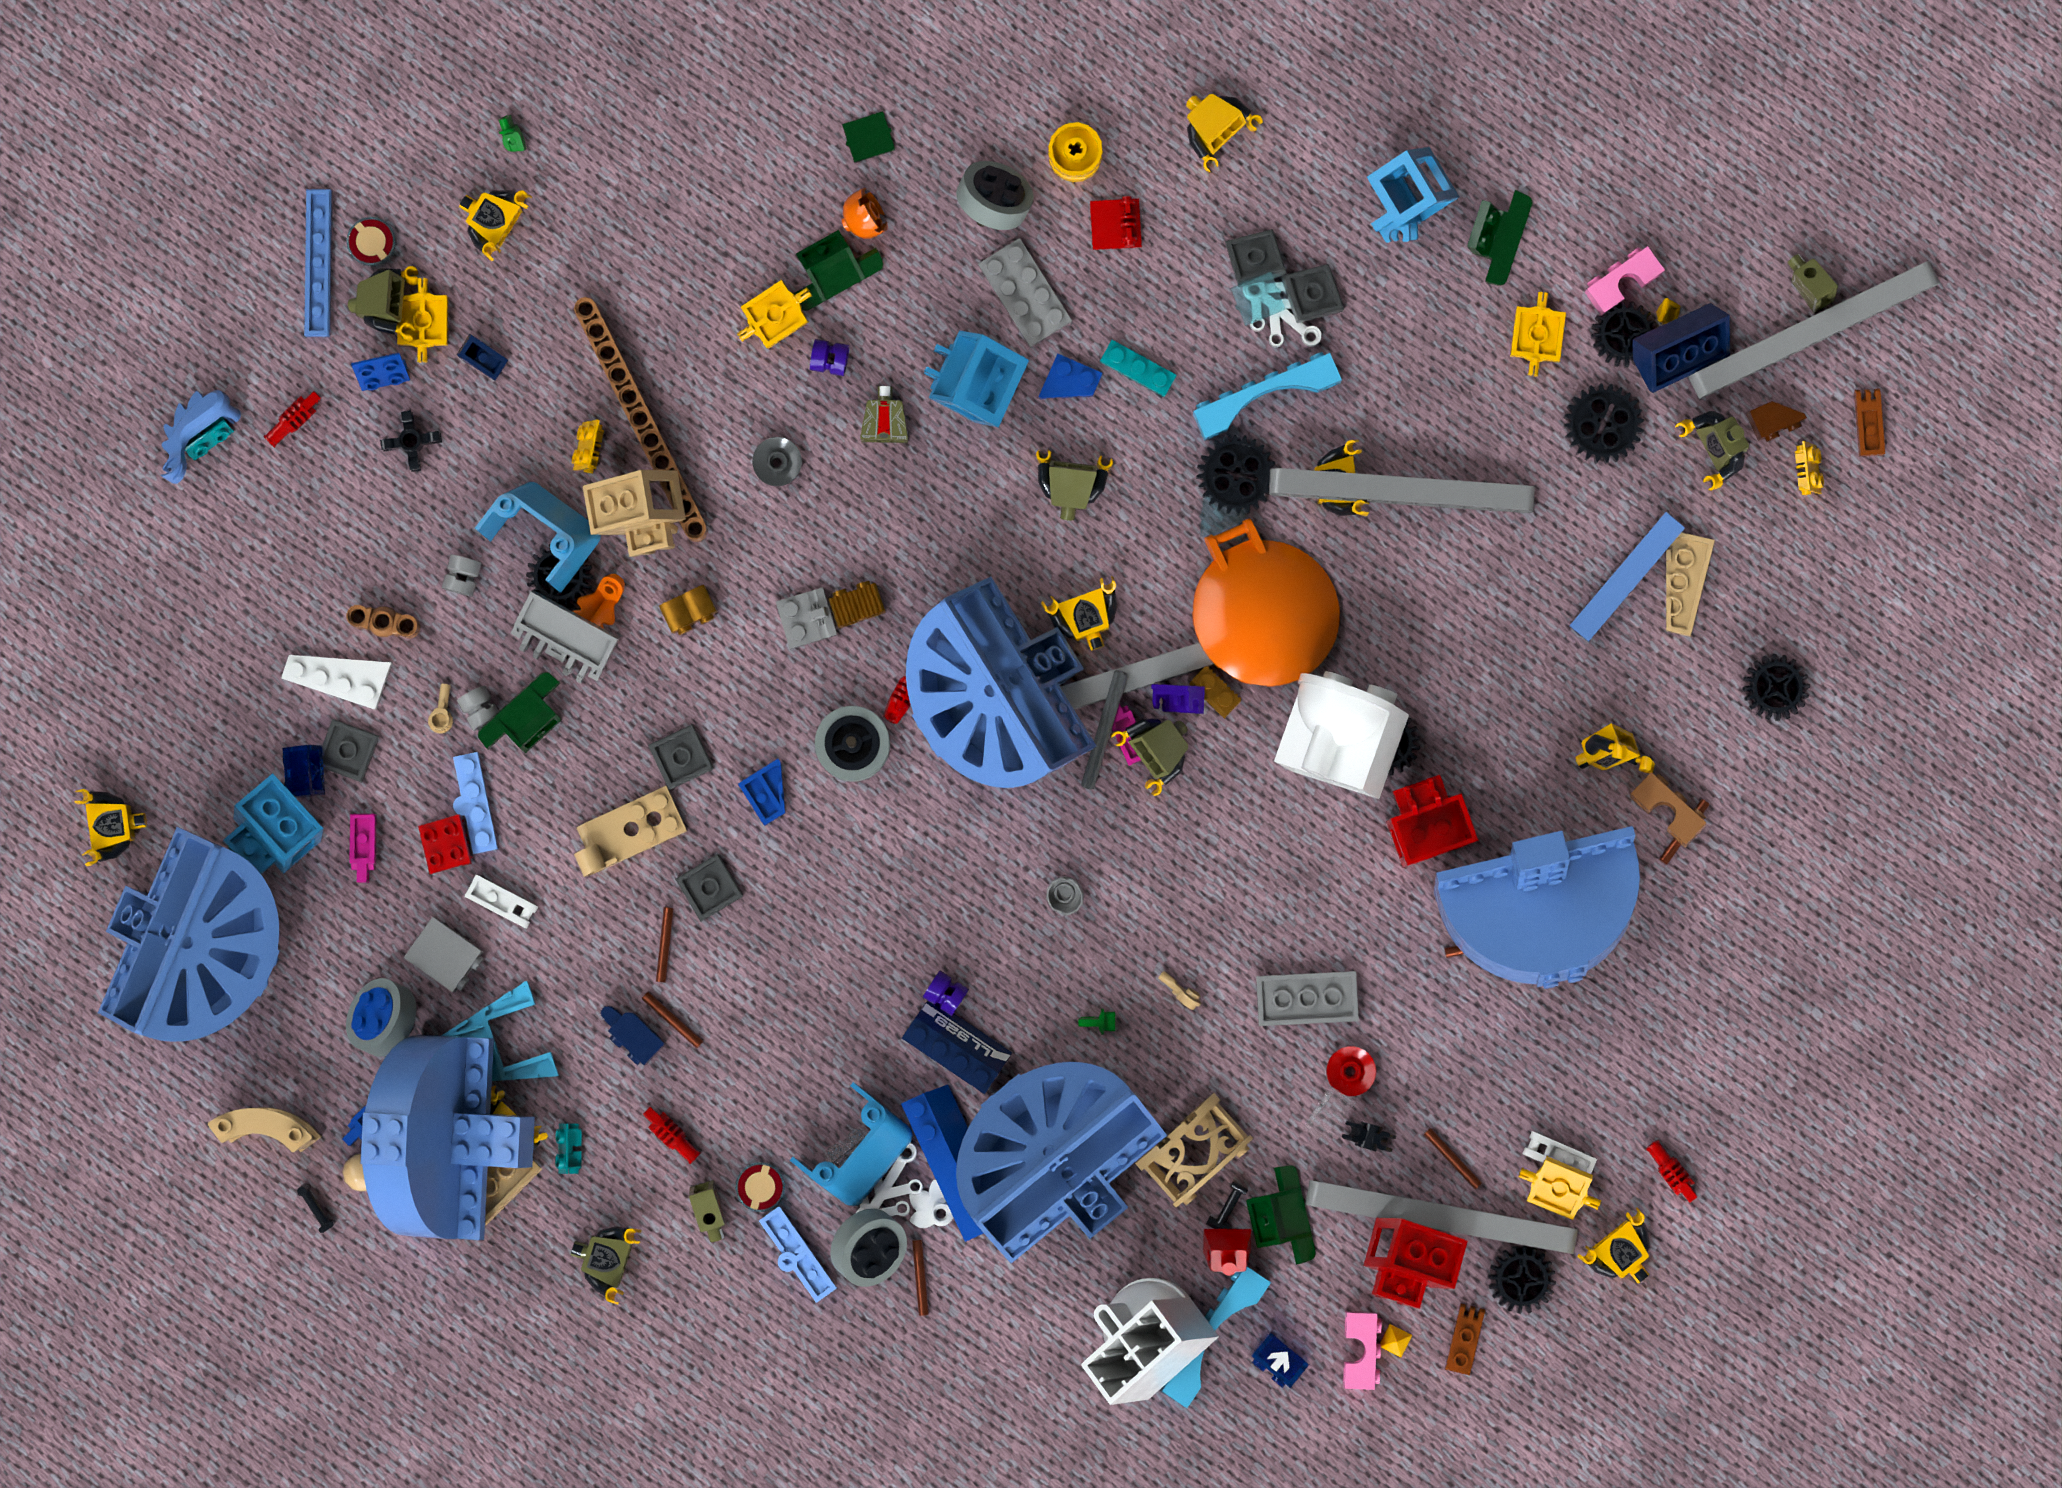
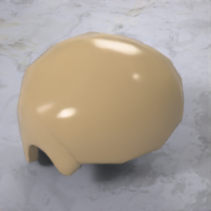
(353, 1173)

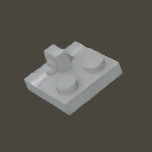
(806, 618)

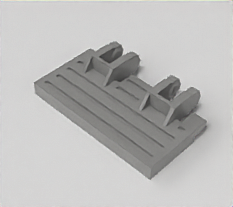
(565, 634)

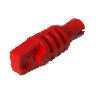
(293, 418)
(897, 703)
(671, 1134)
(1672, 1171)

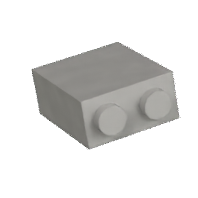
(445, 955)

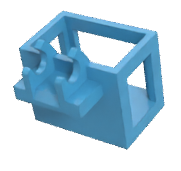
(1402, 207)
(976, 378)
(272, 827)

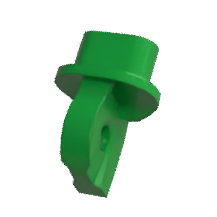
(511, 133)
(1105, 1021)

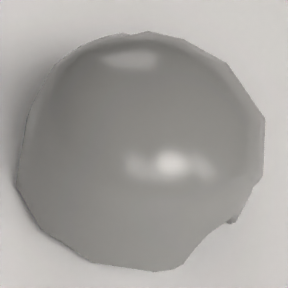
(1065, 895)

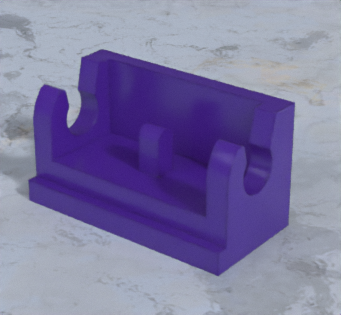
(1179, 698)

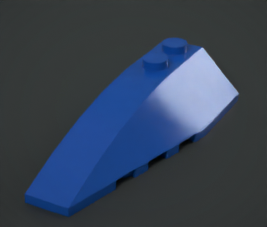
(940, 1134)

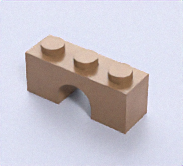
(1654, 792)

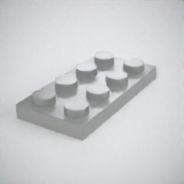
(1024, 293)
(1307, 998)

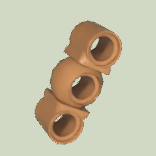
(371, 621)

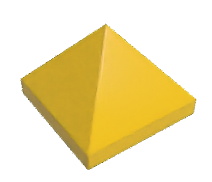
(1667, 311)
(1395, 1340)

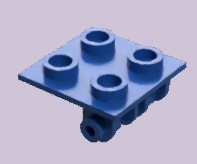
(381, 371)

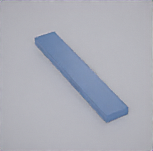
(318, 262)
(1627, 576)

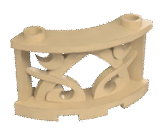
(1199, 1116)
(273, 1122)

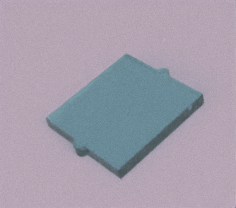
(1257, 298)
(1216, 521)

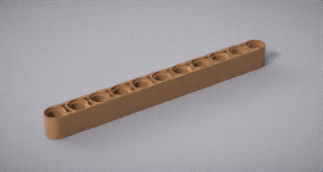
(637, 407)

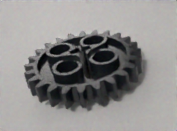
(1623, 433)
(1231, 497)

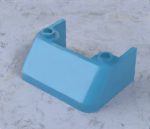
(573, 537)
(869, 1160)

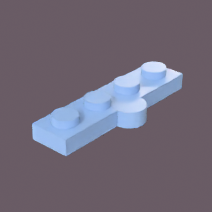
(474, 803)
(797, 1254)

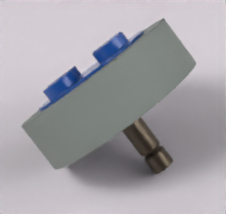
(380, 1016)

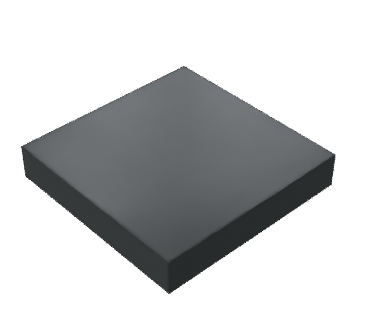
(1255, 256)
(1312, 293)
(348, 750)
(681, 757)
(709, 887)

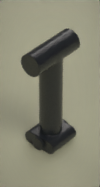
(304, 1191)
(1220, 1222)

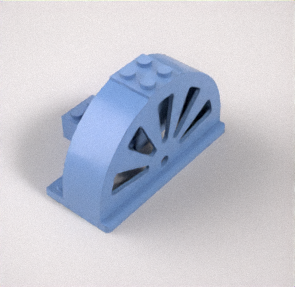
(991, 692)
(1544, 907)
(193, 943)
(435, 1137)
(1049, 1153)

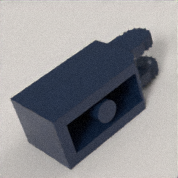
(633, 1035)

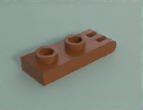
(1869, 423)
(1464, 1340)

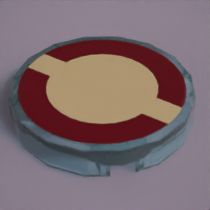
(371, 241)
(760, 1187)

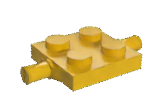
(774, 314)
(429, 318)
(1537, 334)
(1559, 1188)

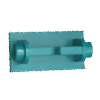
(202, 443)
(567, 1137)

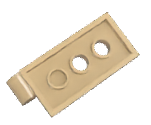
(606, 836)

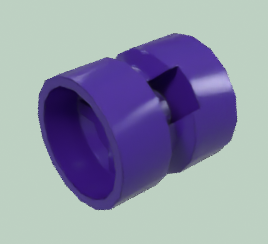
(820, 357)
(936, 993)

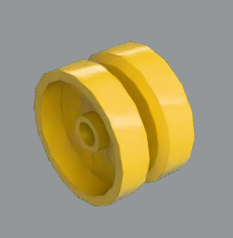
(1082, 164)

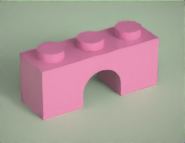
(1641, 267)
(1363, 1373)

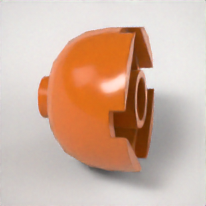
(862, 215)

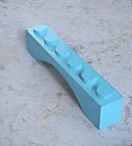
(1312, 376)
(1243, 1292)

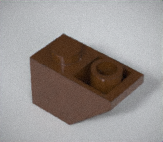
(1773, 418)

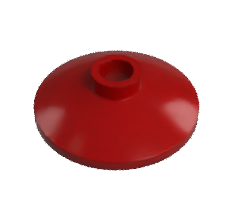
(1364, 1071)

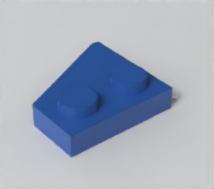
(1070, 380)
(766, 792)

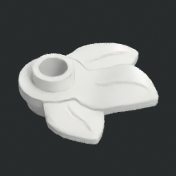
(926, 1206)

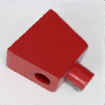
(1227, 1249)

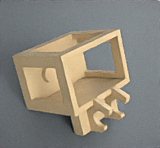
(626, 508)

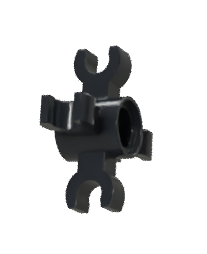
(422, 439)
(1368, 1136)

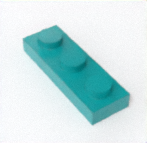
(1138, 368)

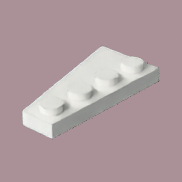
(343, 678)

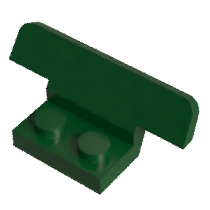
(1498, 235)
(834, 268)
(525, 717)
(1283, 1216)

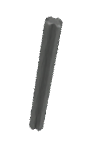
(1104, 729)

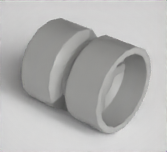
(464, 567)
(478, 707)

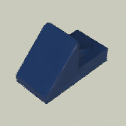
(482, 357)

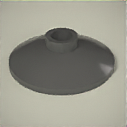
(769, 451)

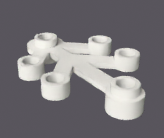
(1289, 318)
(885, 1191)

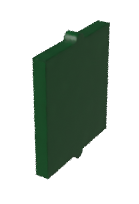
(868, 137)

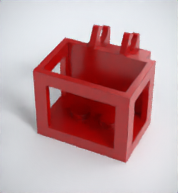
(1429, 822)
(1415, 1260)

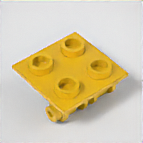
(1811, 456)
(583, 457)

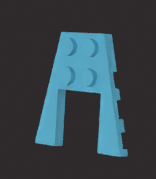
(479, 1027)

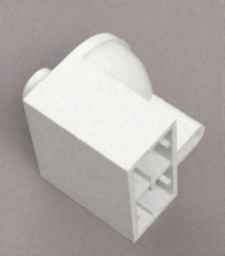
(1342, 733)
(1148, 1339)

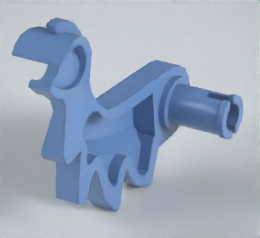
(190, 421)

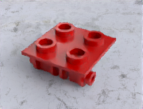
(1115, 223)
(445, 844)

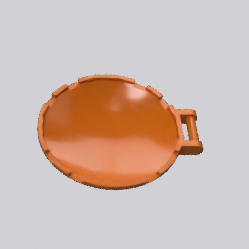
(1264, 609)

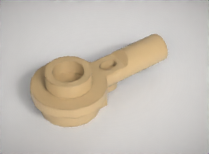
(440, 719)
(1187, 997)

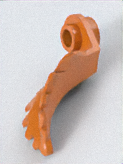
(600, 605)

